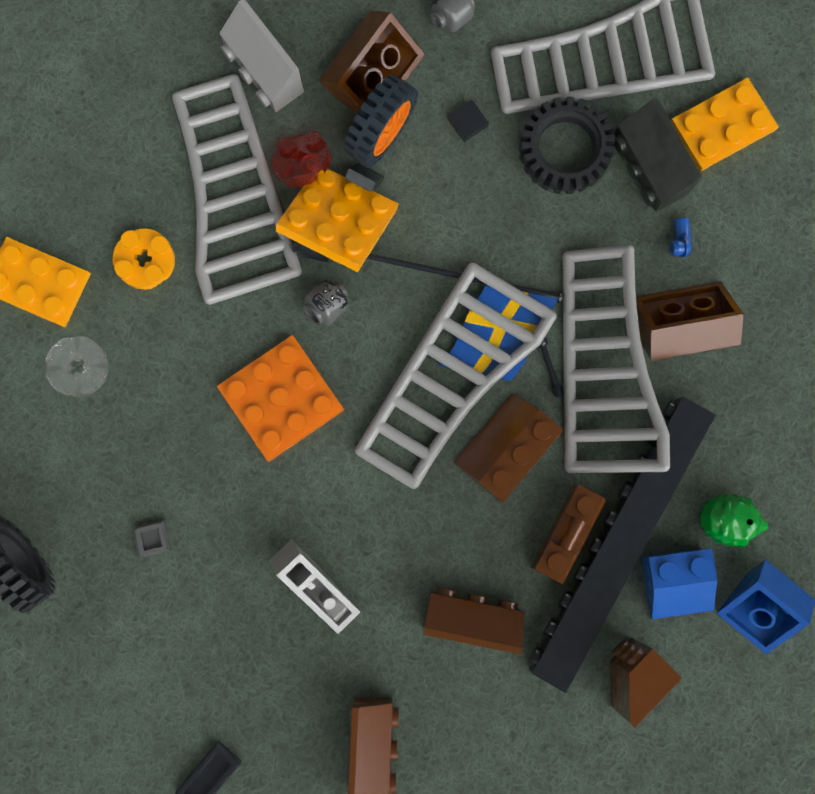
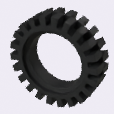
(573, 113)
(22, 572)

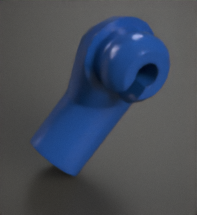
(682, 245)

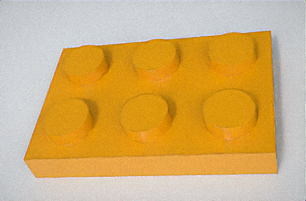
(724, 124)
(39, 282)

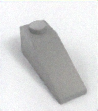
(313, 586)

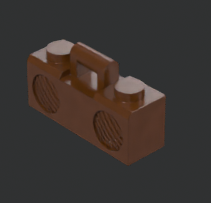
(568, 533)

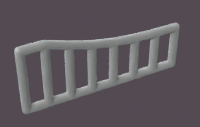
(621, 84)
(204, 207)
(638, 370)
(482, 382)

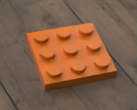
(280, 398)

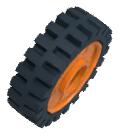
(380, 120)

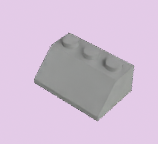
(260, 58)

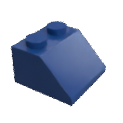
(680, 582)
(767, 607)

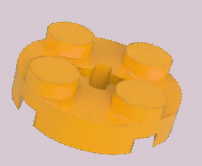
(134, 244)

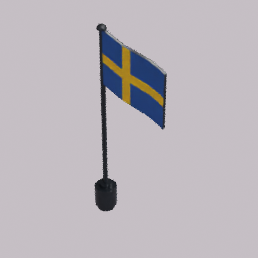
(473, 321)

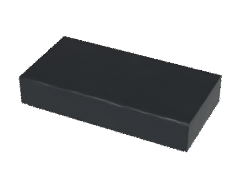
(211, 771)

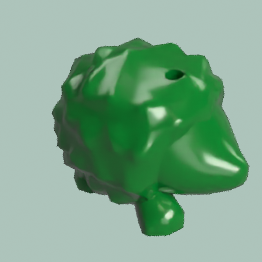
(731, 520)

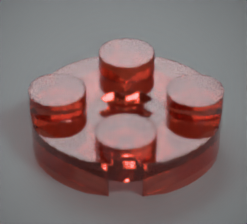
(309, 148)

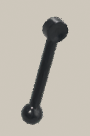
(557, 389)

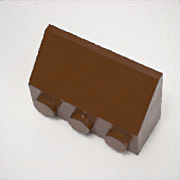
(370, 55)
(688, 320)
(508, 447)
(474, 621)
(639, 680)
(372, 746)

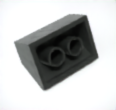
(656, 156)

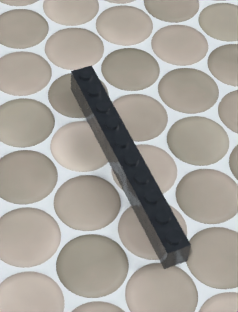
(617, 549)

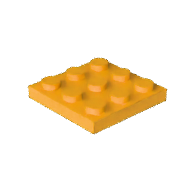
(337, 219)

